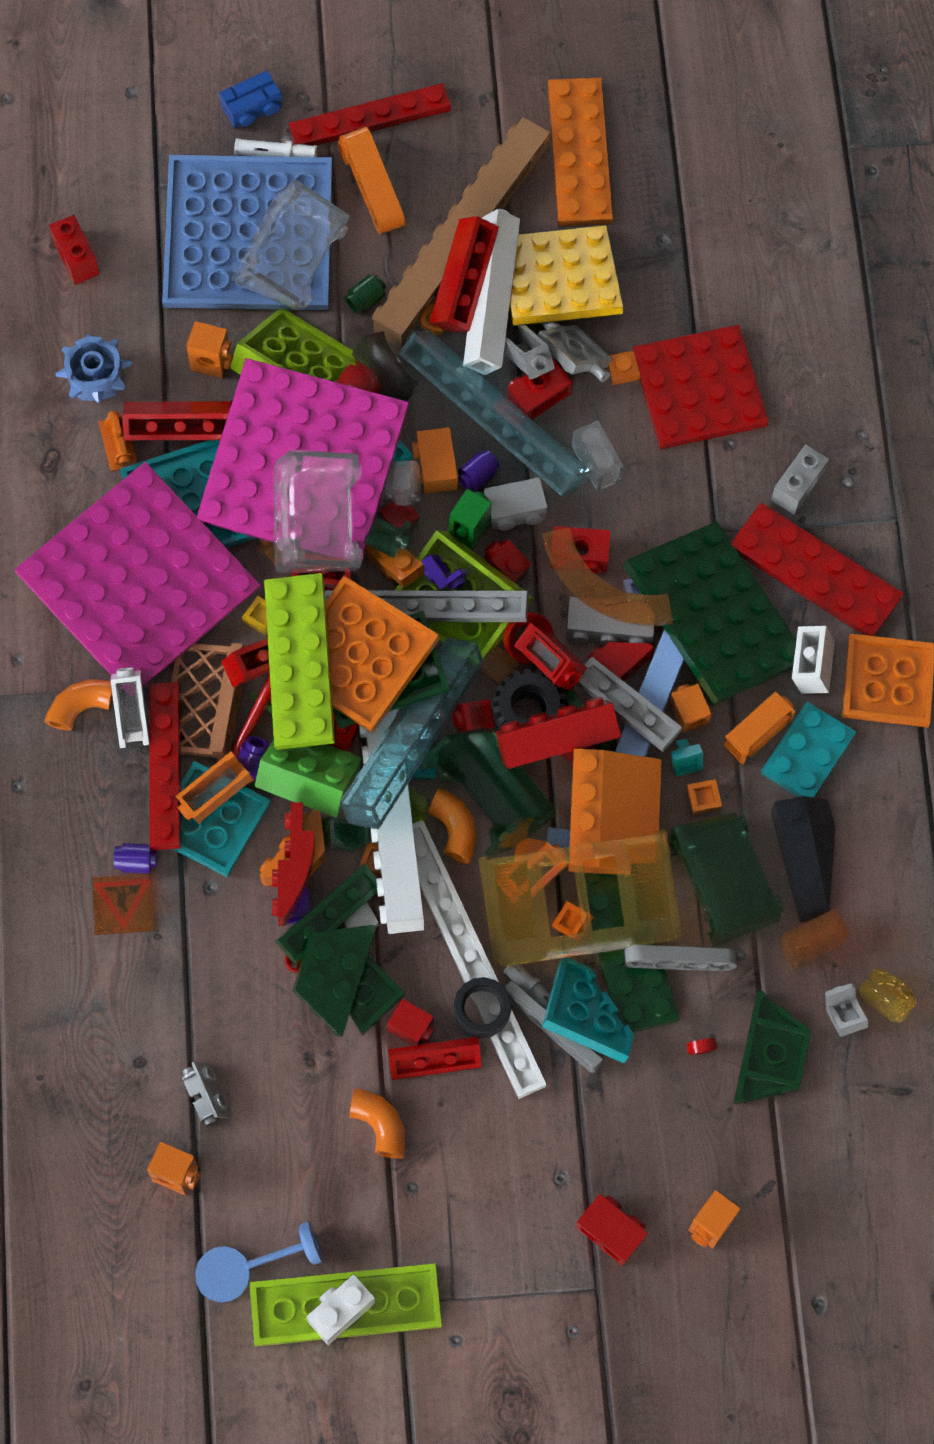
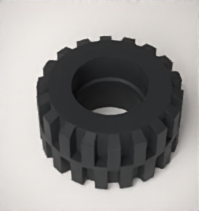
(521, 687)

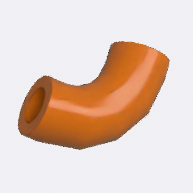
(76, 699)
(459, 825)
(384, 1121)

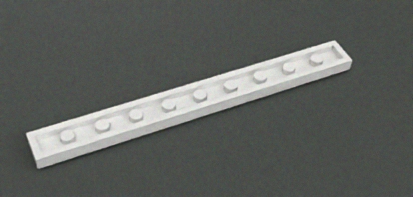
(473, 962)

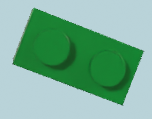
(470, 518)

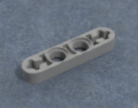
(680, 958)

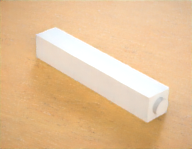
(488, 329)

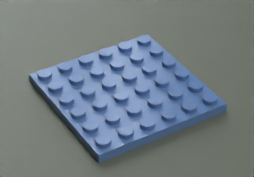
(212, 218)

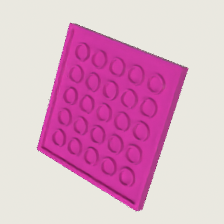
(297, 411)
(137, 577)

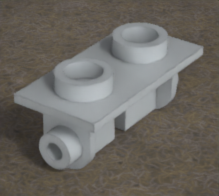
(201, 1080)

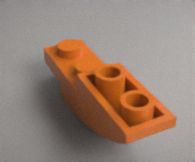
(402, 568)

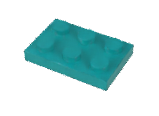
(808, 752)

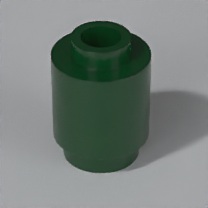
(365, 294)

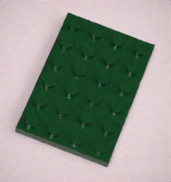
(718, 612)

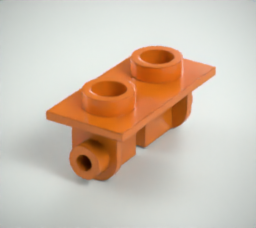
(119, 452)

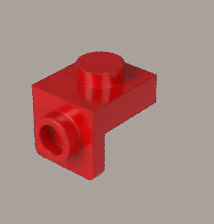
(506, 559)
(473, 716)

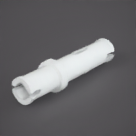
(288, 149)

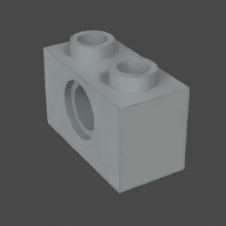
(799, 479)

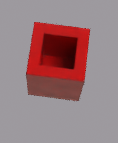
(411, 1024)

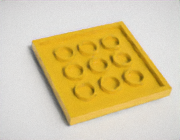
(564, 276)

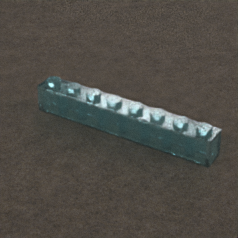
(494, 412)
(409, 740)

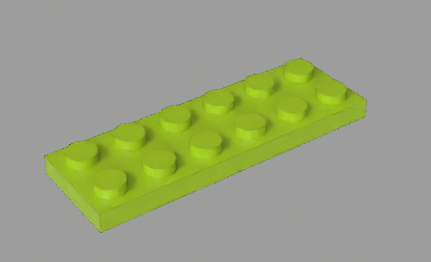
(299, 661)
(403, 1302)

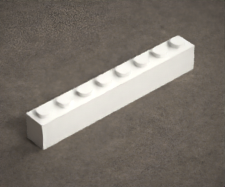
(395, 854)

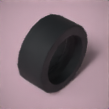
(480, 984)

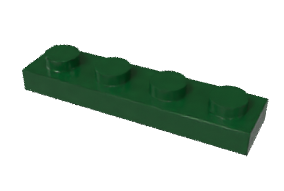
(329, 912)

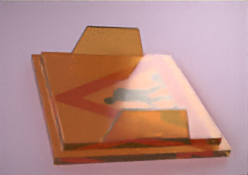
(123, 904)

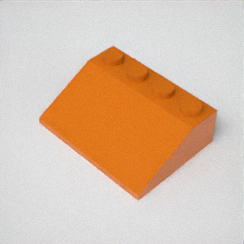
(612, 800)

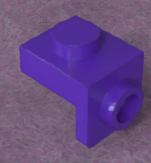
(438, 573)

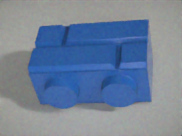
(251, 100)

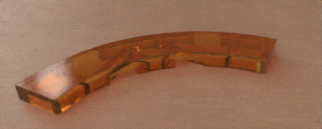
(596, 593)

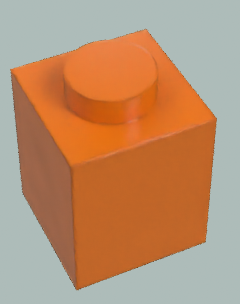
(689, 707)

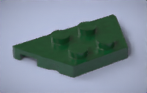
(333, 972)
(772, 1053)

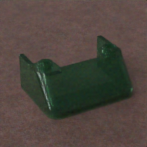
(504, 794)

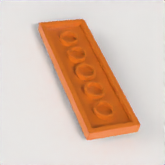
(579, 152)

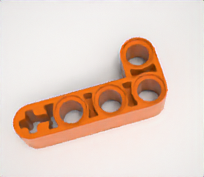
(373, 181)

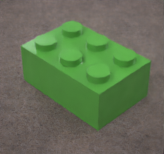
(309, 775)

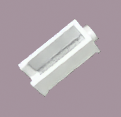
(129, 706)

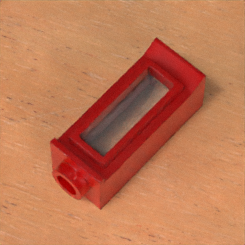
(551, 656)

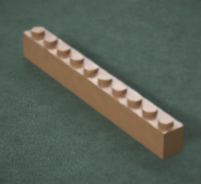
(491, 190)

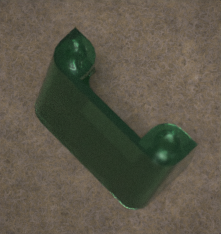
(726, 876)

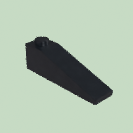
(807, 847)

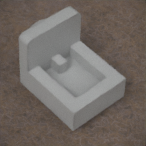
(845, 1010)

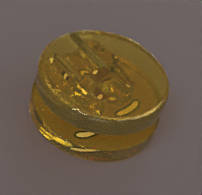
(888, 995)

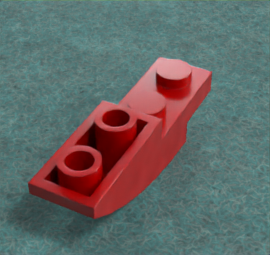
(293, 874)

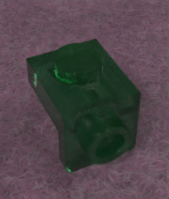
(388, 537)
(344, 836)

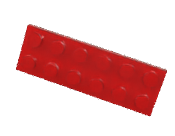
(816, 571)

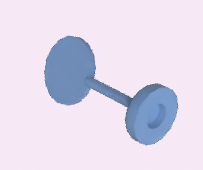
(225, 1272)

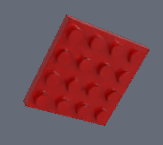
(700, 387)

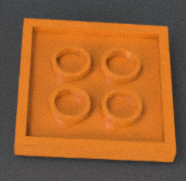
(888, 680)

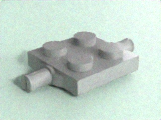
(575, 350)

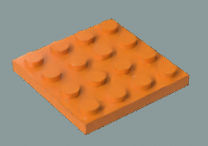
(371, 652)

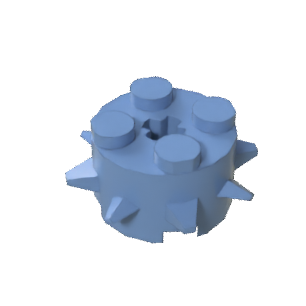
(93, 369)

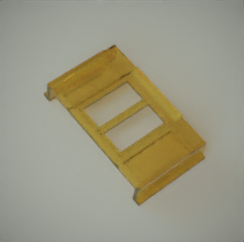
(519, 911)

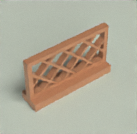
(226, 710)

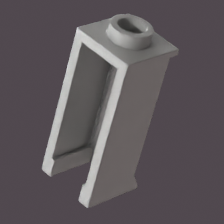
(531, 355)

